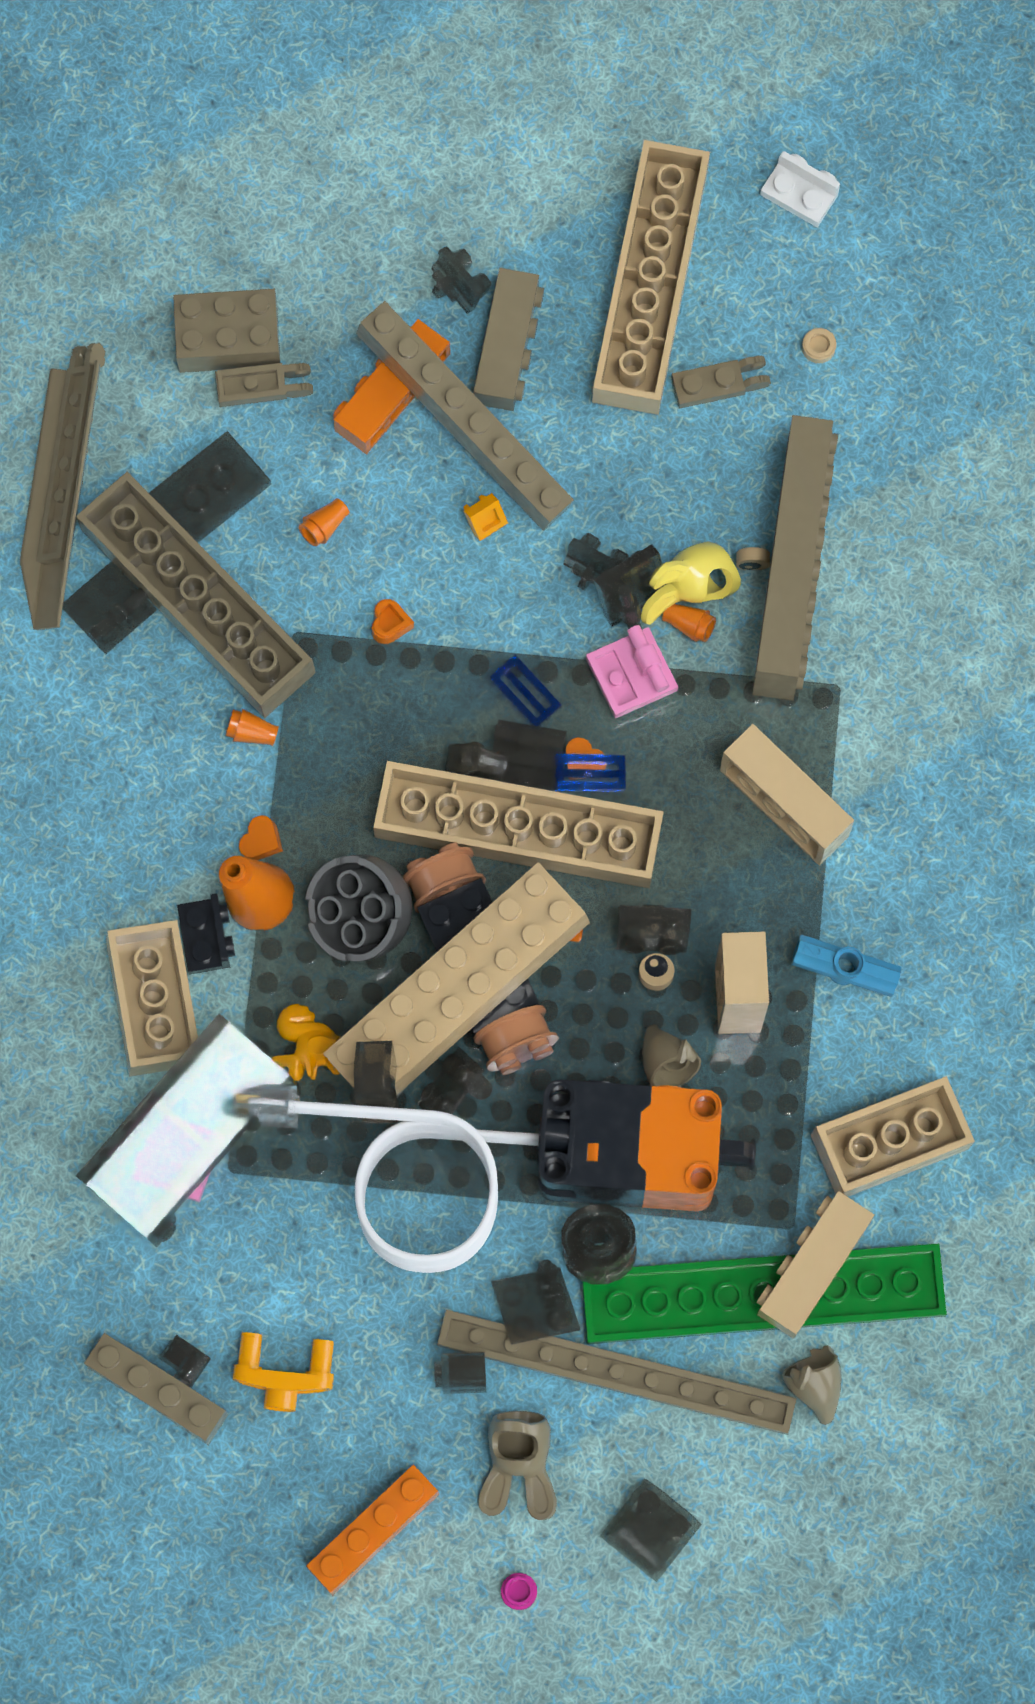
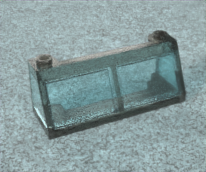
(180, 1130)

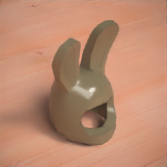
(519, 1448)

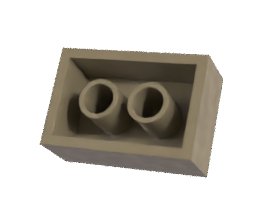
(226, 330)

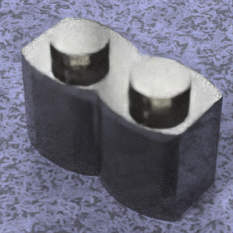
(461, 1373)

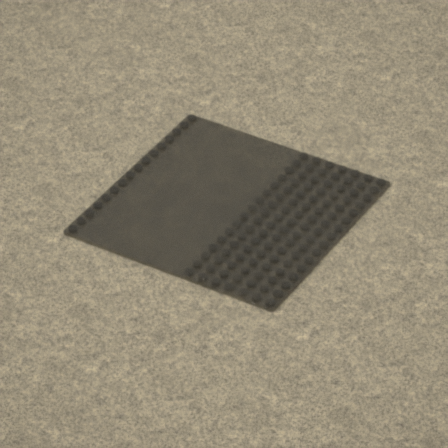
(711, 857)

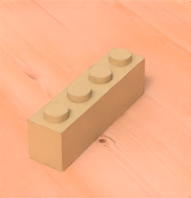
(815, 1264)

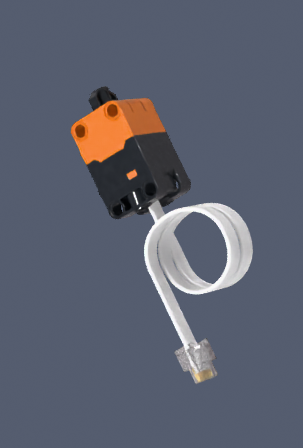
(593, 1145)

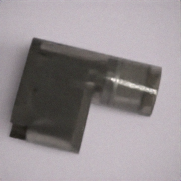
(185, 1359)

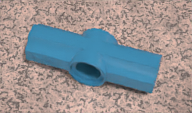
(824, 959)

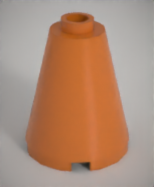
(256, 892)

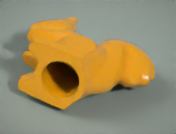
(311, 1040)

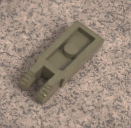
(718, 381)
(261, 383)

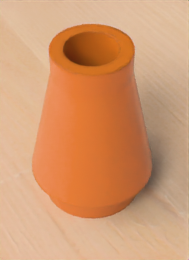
(322, 523)
(691, 621)
(250, 728)

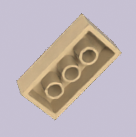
(786, 794)
(741, 982)
(151, 995)
(892, 1137)

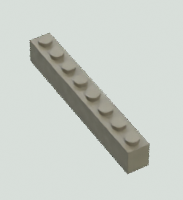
(464, 415)

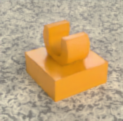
(485, 516)

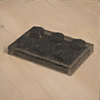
(211, 487)

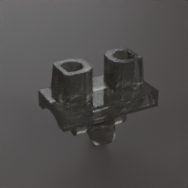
(456, 282)
(588, 561)

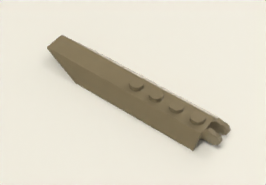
(58, 483)

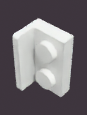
(801, 188)

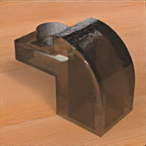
(375, 1076)

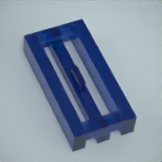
(544, 713)
(560, 773)

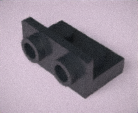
(204, 935)

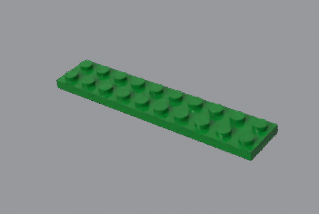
(724, 1295)

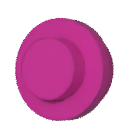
(519, 1591)

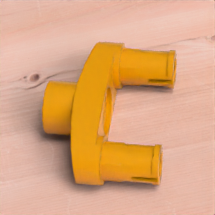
(279, 1386)

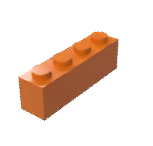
(381, 397)
(372, 1530)

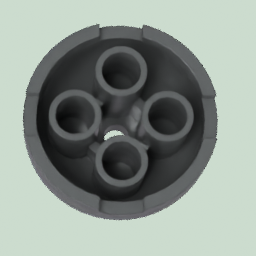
(358, 907)

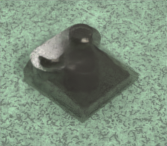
(651, 1530)

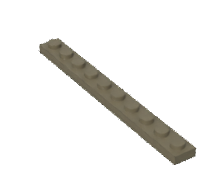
(621, 1373)

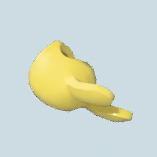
(690, 580)

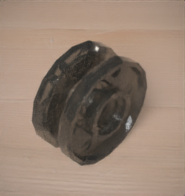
(599, 1262)

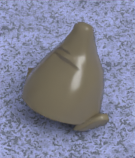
(668, 1058)
(817, 1382)

